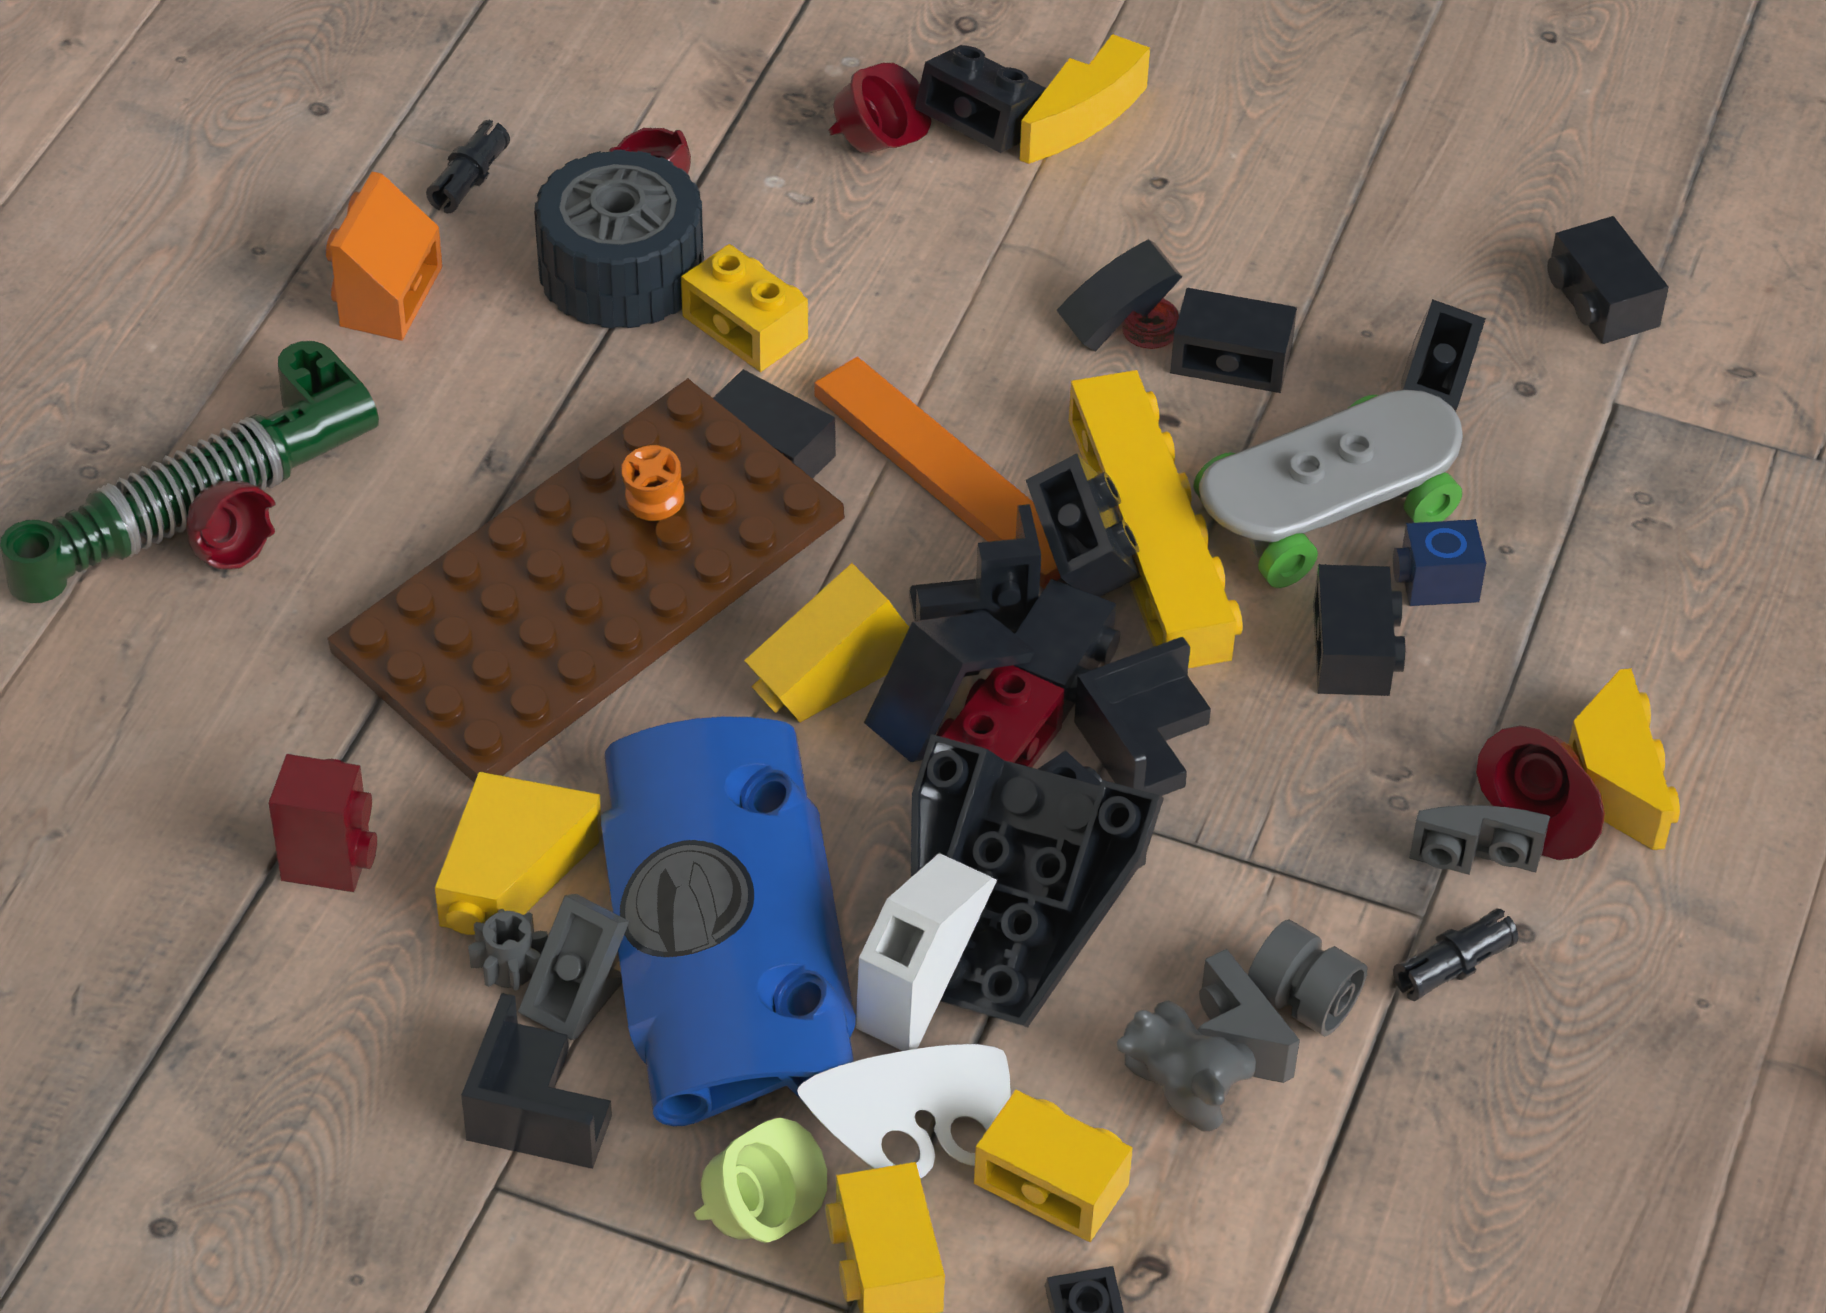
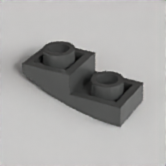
(1456, 834)

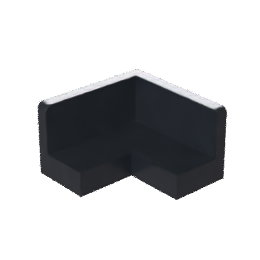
(1004, 581)
(929, 673)
(1134, 708)
(514, 1098)

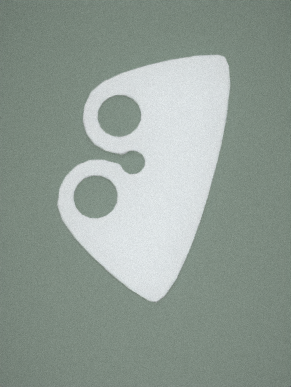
(885, 1091)

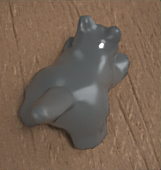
(1188, 1065)

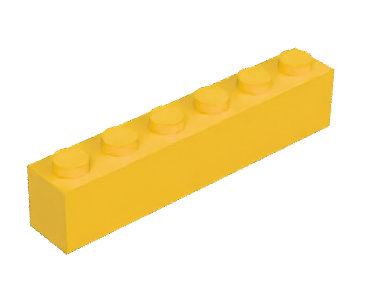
(1179, 580)

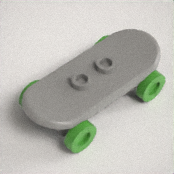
(1333, 470)

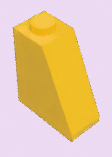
(829, 647)
(513, 848)

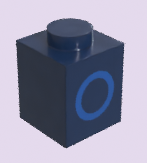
(1441, 562)

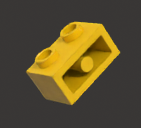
(745, 307)
(1053, 1165)
(887, 1241)

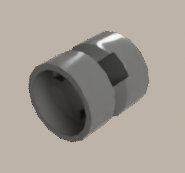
(1313, 981)

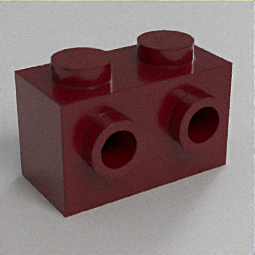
(1009, 715)
(322, 823)

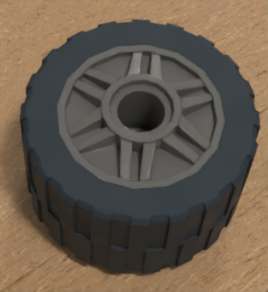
(618, 237)

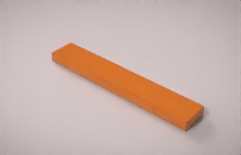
(930, 455)

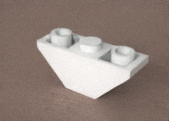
(917, 949)

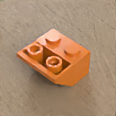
(382, 260)

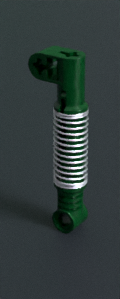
(320, 412)

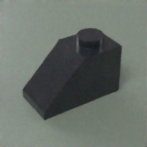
(1443, 352)

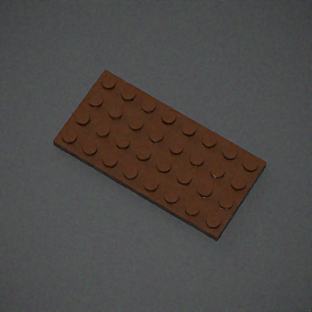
(578, 592)

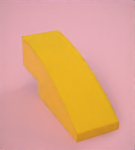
(1084, 98)

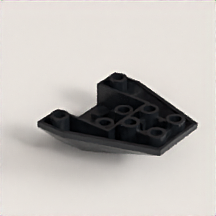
(1057, 861)

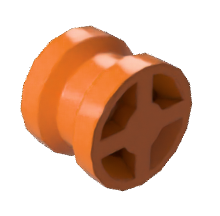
(653, 482)

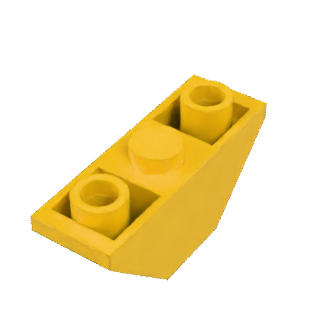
(1626, 761)

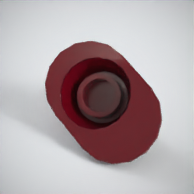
(879, 109)
(1543, 775)

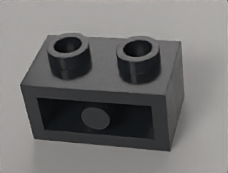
(977, 96)
(1083, 527)

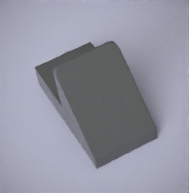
(575, 967)
(1246, 1016)

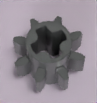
(507, 948)

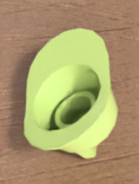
(764, 1182)

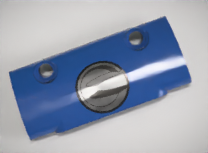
(723, 914)

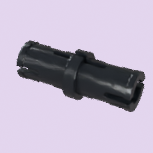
(468, 166)
(1455, 954)

